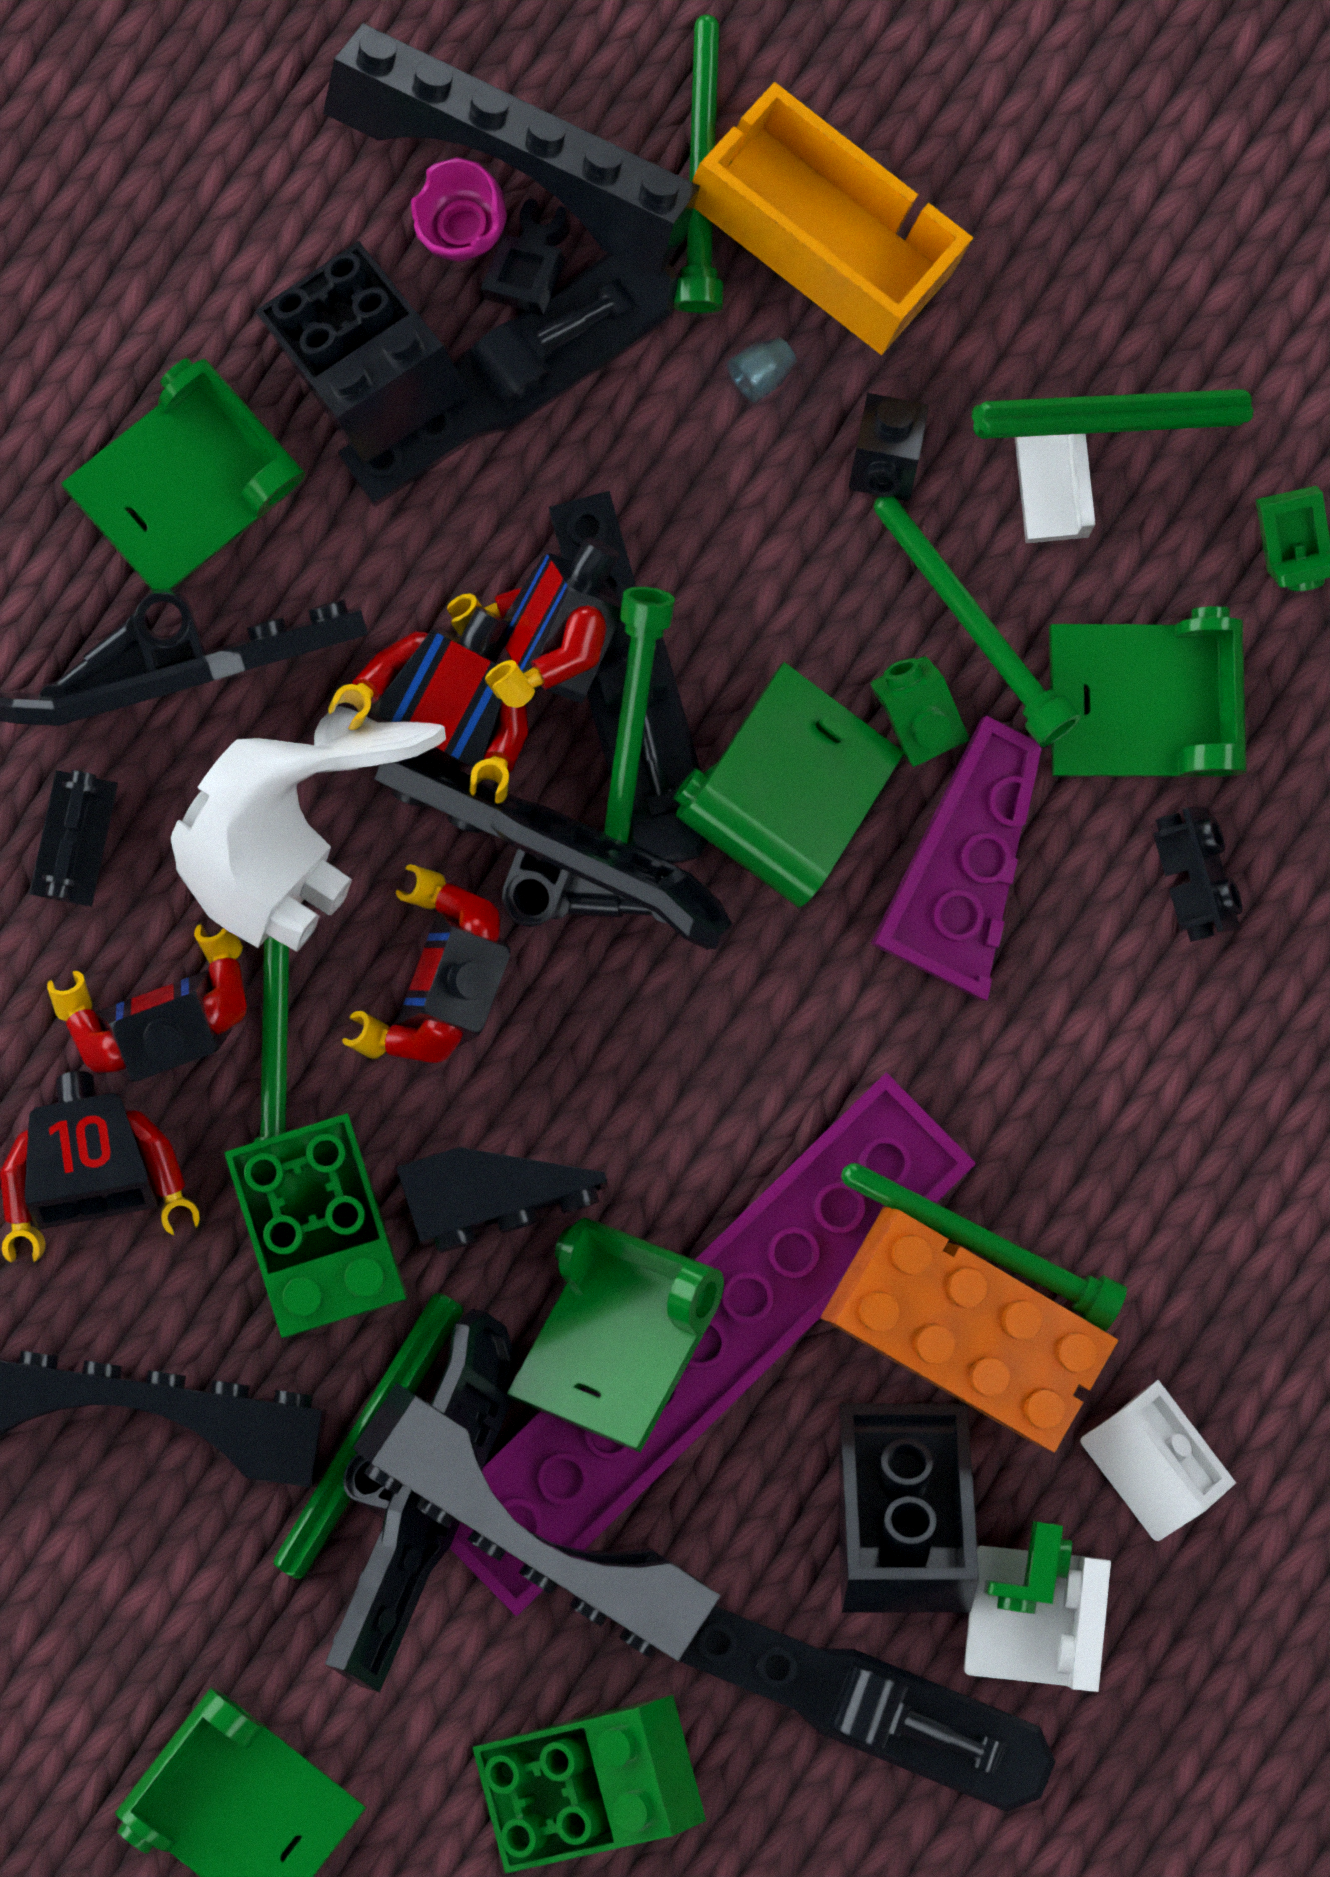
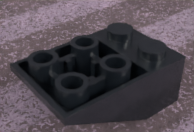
(363, 352)
(477, 1188)

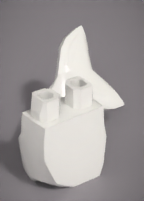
(247, 841)

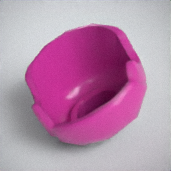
(459, 210)

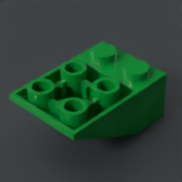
(315, 1226)
(590, 1785)

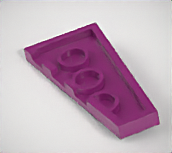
(959, 879)

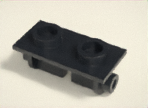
(73, 838)
(1196, 849)

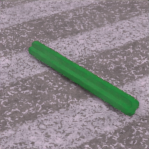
(1111, 413)
(330, 1497)

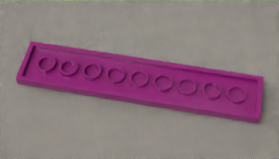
(778, 1277)

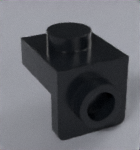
(888, 447)

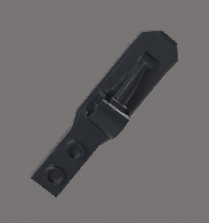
(528, 366)
(141, 665)
(667, 744)
(576, 863)
(410, 1541)
(881, 1710)

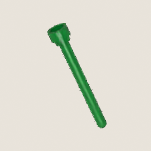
(698, 284)
(646, 616)
(1046, 713)
(274, 1039)
(1093, 1298)

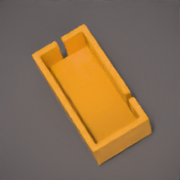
(827, 218)

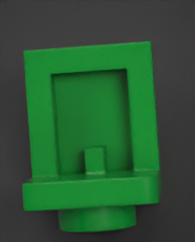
(1295, 538)
(920, 709)
(1046, 1559)

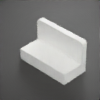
(1055, 487)
(1157, 1462)

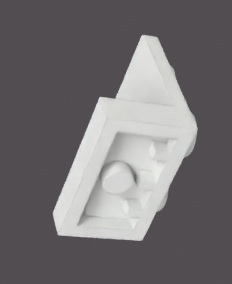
(1049, 1647)

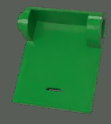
(191, 474)
(1156, 697)
(789, 786)
(618, 1331)
(235, 1799)

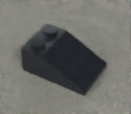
(906, 1508)

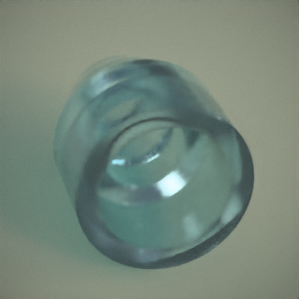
(761, 367)

